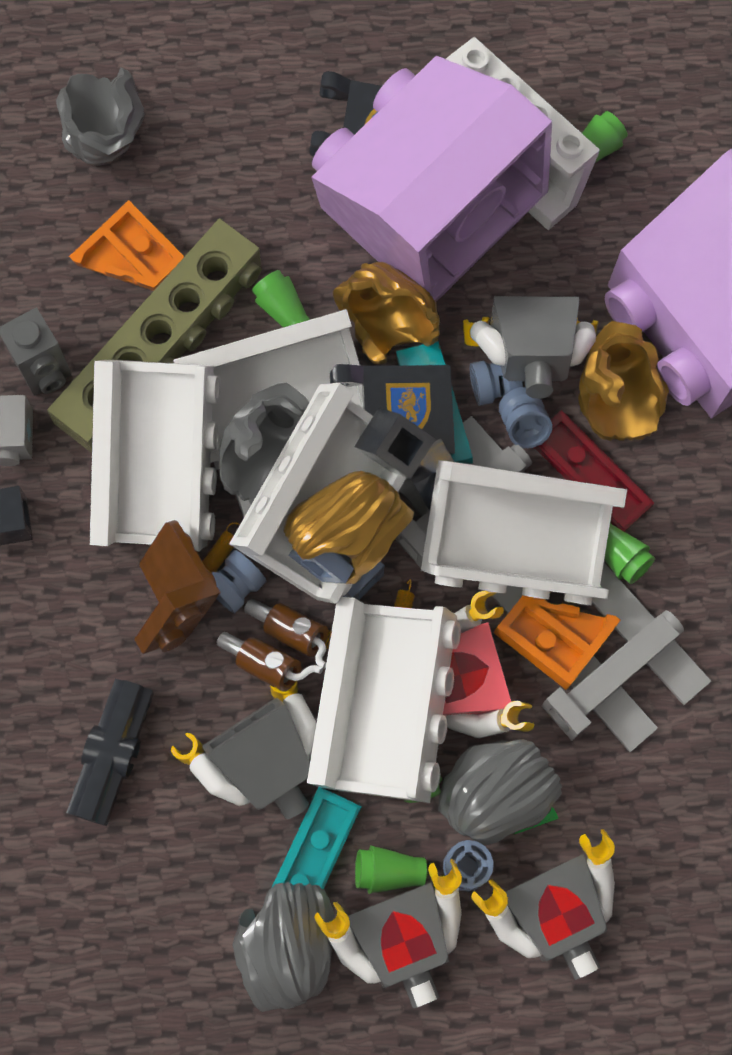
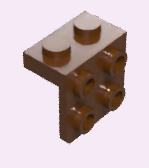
(181, 587)

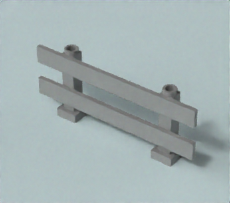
(598, 684)

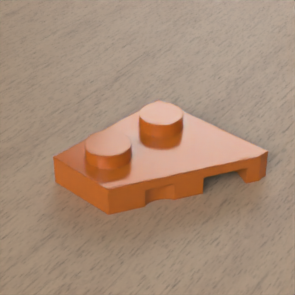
(129, 250)
(555, 636)

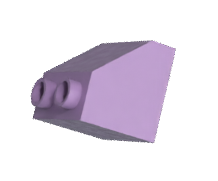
(436, 171)
(679, 289)

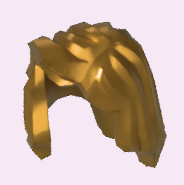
(387, 309)
(621, 386)
(351, 518)

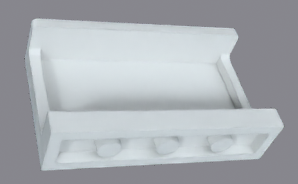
(571, 152)
(292, 354)
(152, 451)
(313, 457)
(518, 532)
(384, 700)

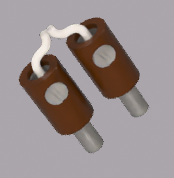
(267, 661)

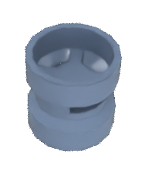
(489, 382)
(525, 418)
(237, 581)
(473, 873)

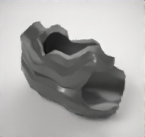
(99, 116)
(258, 437)
(498, 790)
(283, 948)

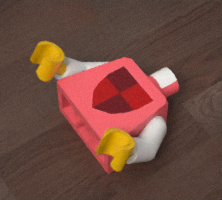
(479, 692)

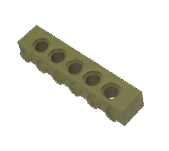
(217, 250)

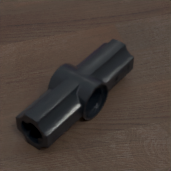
(109, 752)

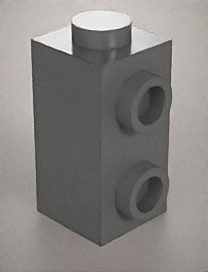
(35, 352)

